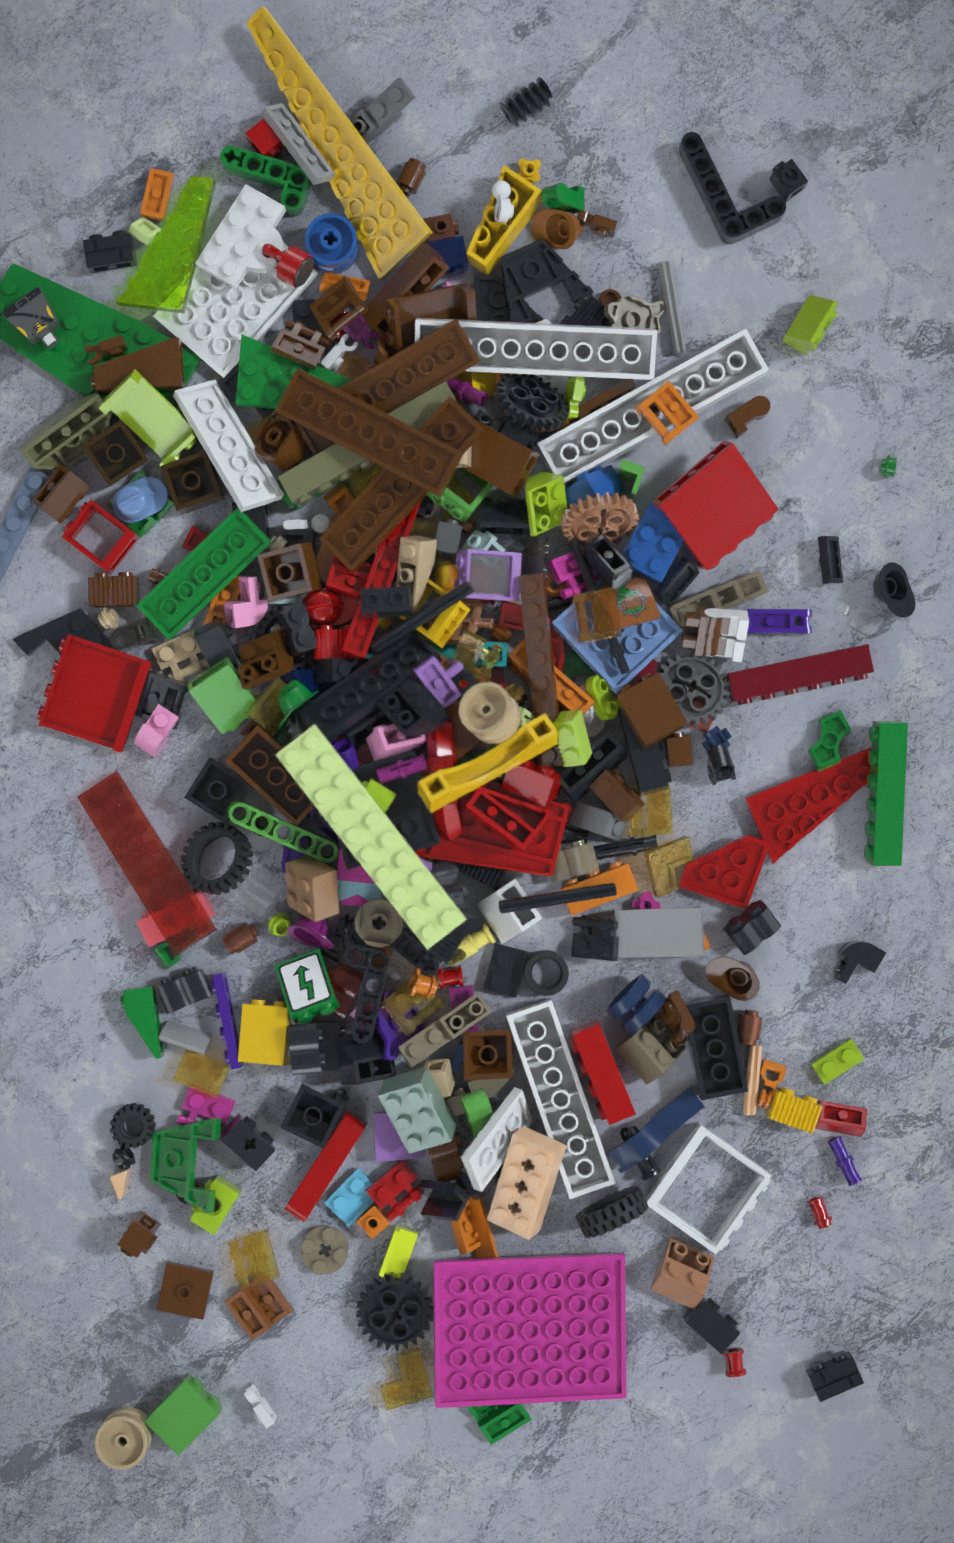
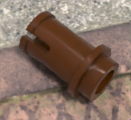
(156, 576)

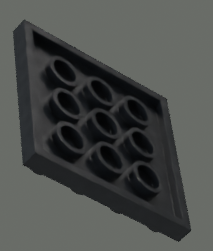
(406, 810)

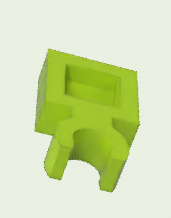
(574, 393)

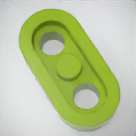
(605, 703)

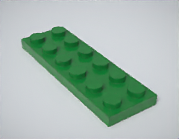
(204, 573)

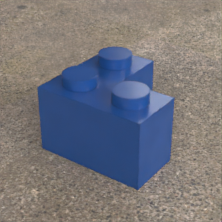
(596, 481)

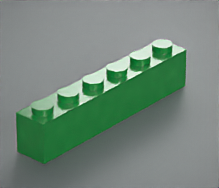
(886, 793)

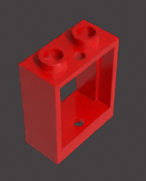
(117, 553)

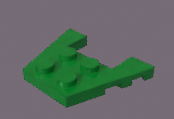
(175, 1161)

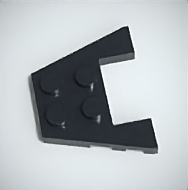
(532, 271)
(73, 623)

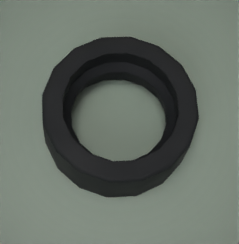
(559, 985)

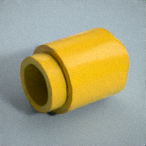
(445, 575)

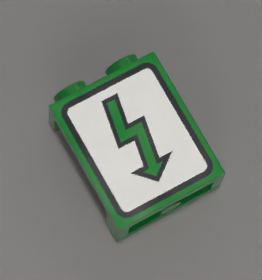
(307, 986)

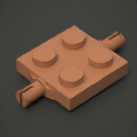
(470, 622)

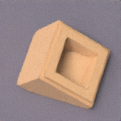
(120, 1182)

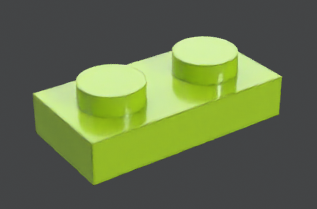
(837, 1061)

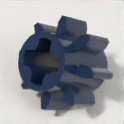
(716, 737)

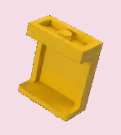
(264, 1033)

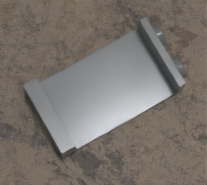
(660, 932)

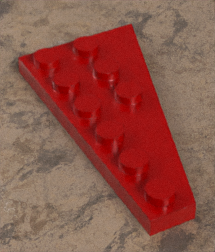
(801, 804)

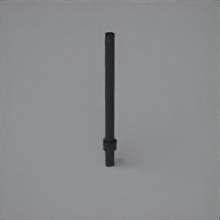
(616, 649)

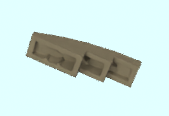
(722, 597)

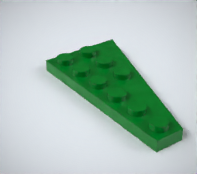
(266, 375)

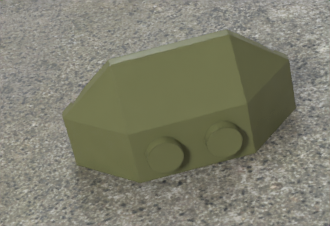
(64, 434)

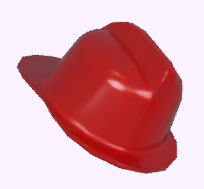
(329, 607)

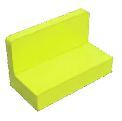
(398, 1251)

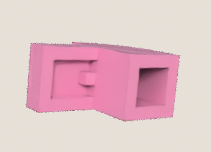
(250, 607)
(153, 734)

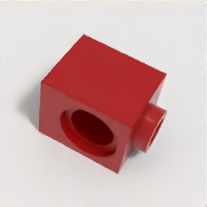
(264, 140)

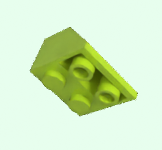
(807, 327)
(545, 501)

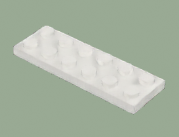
(228, 445)

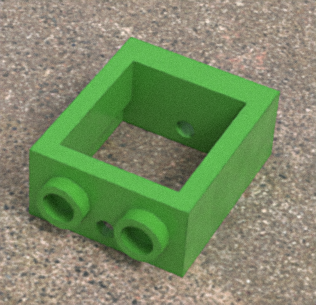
(455, 505)

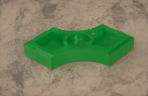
(825, 751)

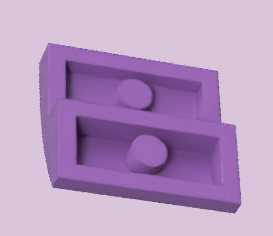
(388, 1142)

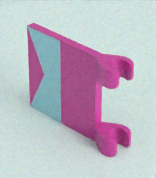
(354, 884)

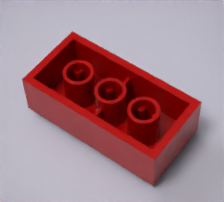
(603, 1073)

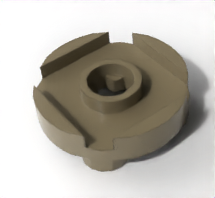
(368, 931)
(323, 1263)

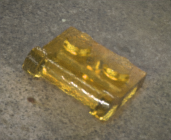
(658, 815)
(401, 1002)

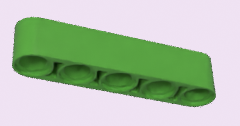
(291, 839)

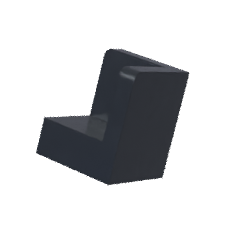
(300, 536)

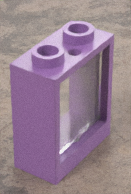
(490, 573)

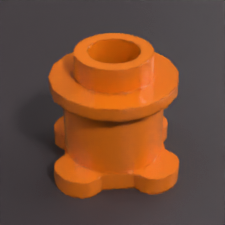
(422, 984)

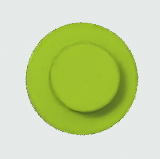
(279, 924)

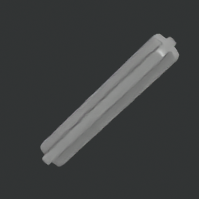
(672, 308)

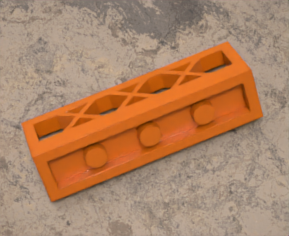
(568, 693)

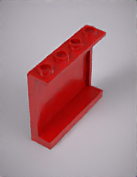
(716, 505)
(94, 692)

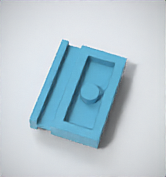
(350, 1197)

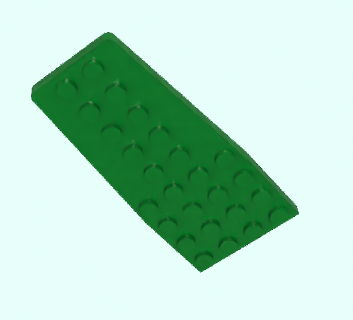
(81, 324)

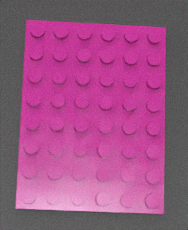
(529, 1329)

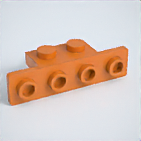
(474, 1231)

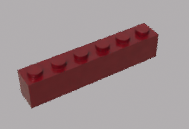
(800, 673)

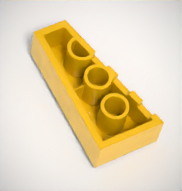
(495, 238)

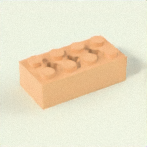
(526, 1182)

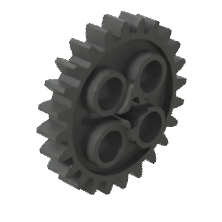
(698, 670)

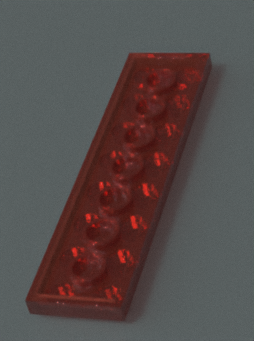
(147, 863)

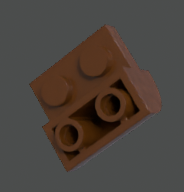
(264, 660)

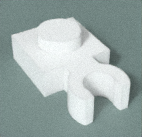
(262, 1411)

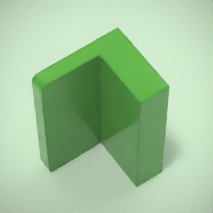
(632, 473)

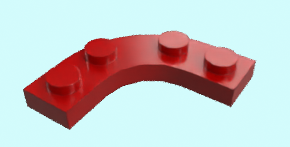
(512, 617)

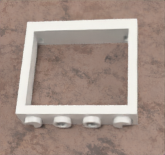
(734, 1219)

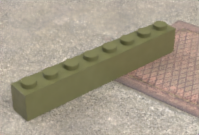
(339, 463)

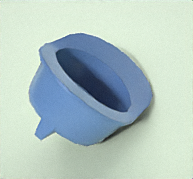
(139, 499)

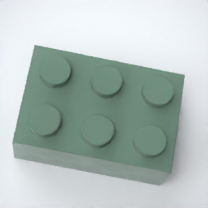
(417, 1110)

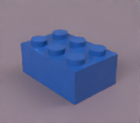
(653, 545)

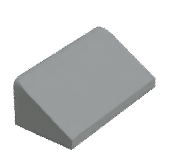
(185, 1037)

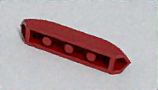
(440, 757)

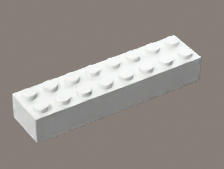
(560, 1097)

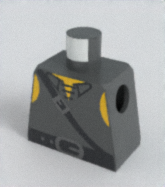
(34, 318)

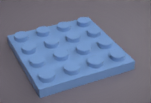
(640, 643)

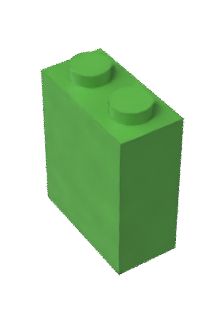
(222, 695)
(184, 1414)

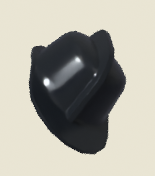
(894, 589)

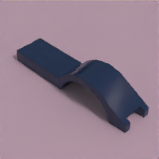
(656, 1130)

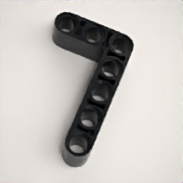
(722, 197)

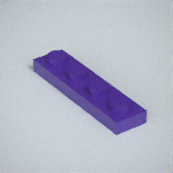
(225, 1010)

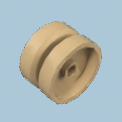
(489, 712)
(128, 1451)

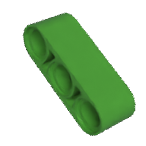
(477, 1110)

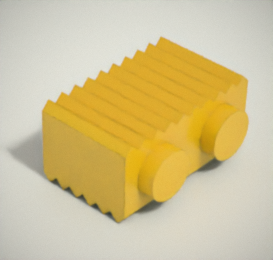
(794, 1110)

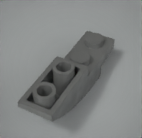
(382, 110)

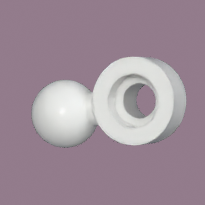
(503, 208)

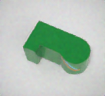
(564, 198)

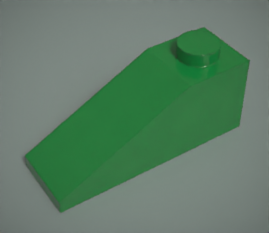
(143, 1012)

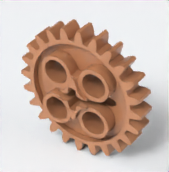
(608, 513)

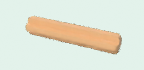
(752, 1078)

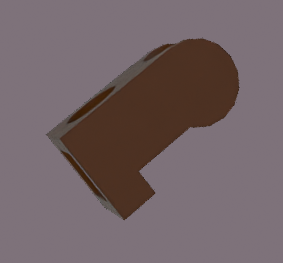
(752, 410)

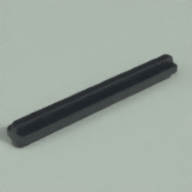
(422, 616)
(557, 898)

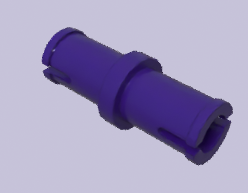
(844, 1160)

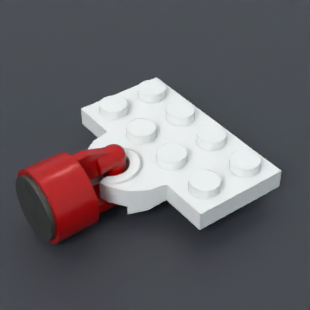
(251, 242)

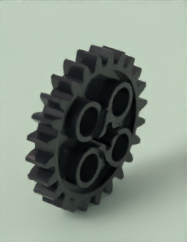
(531, 402)
(414, 1319)

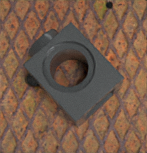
(448, 537)

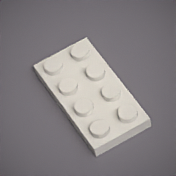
(492, 1142)

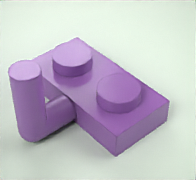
(438, 680)

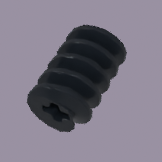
(526, 101)

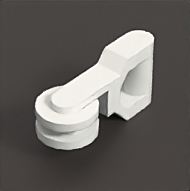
(318, 524)

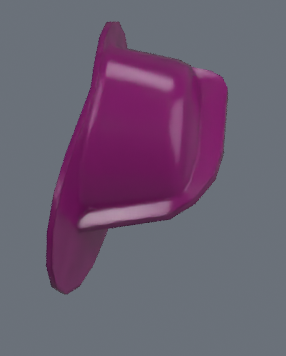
(310, 932)

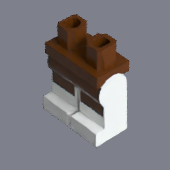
(717, 632)

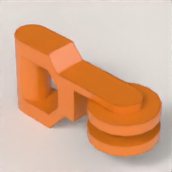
(763, 1098)

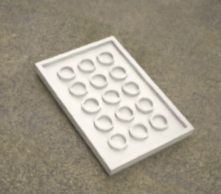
(220, 314)

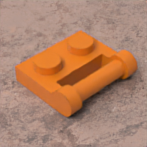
(673, 408)

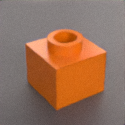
(376, 1213)

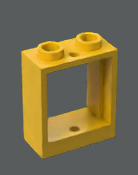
(446, 622)

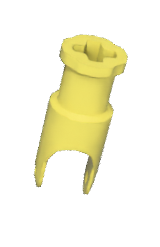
(472, 943)

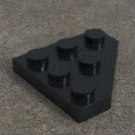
(491, 300)

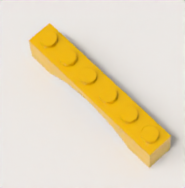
(455, 782)

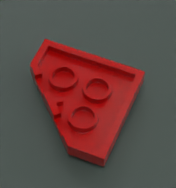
(728, 871)

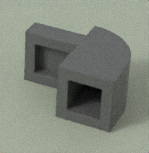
(597, 821)

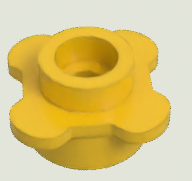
(534, 165)

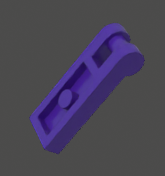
(779, 621)

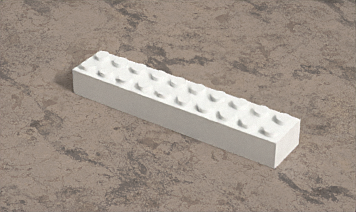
(556, 348)
(619, 426)

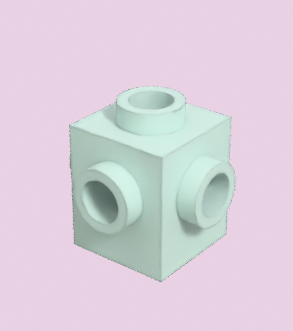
(482, 541)

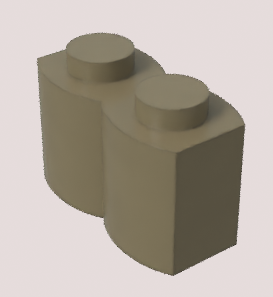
(575, 861)

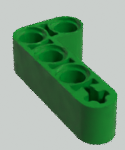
(263, 175)

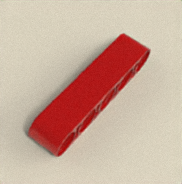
(325, 1166)

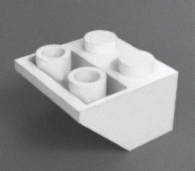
(507, 924)

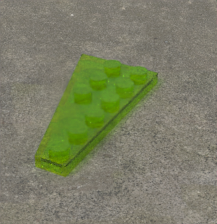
(170, 259)

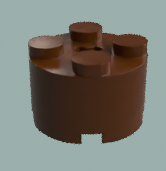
(280, 442)

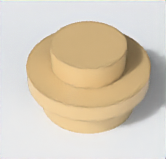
(108, 618)

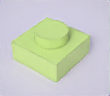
(144, 230)

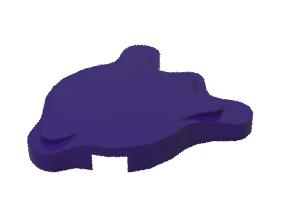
(391, 1032)

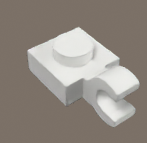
(334, 358)

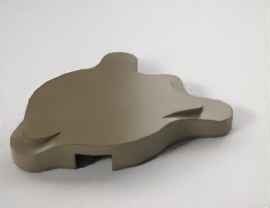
(635, 313)

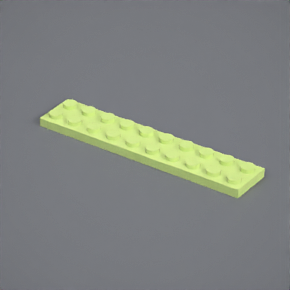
(371, 836)

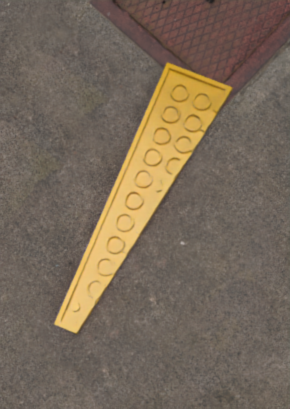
(370, 196)

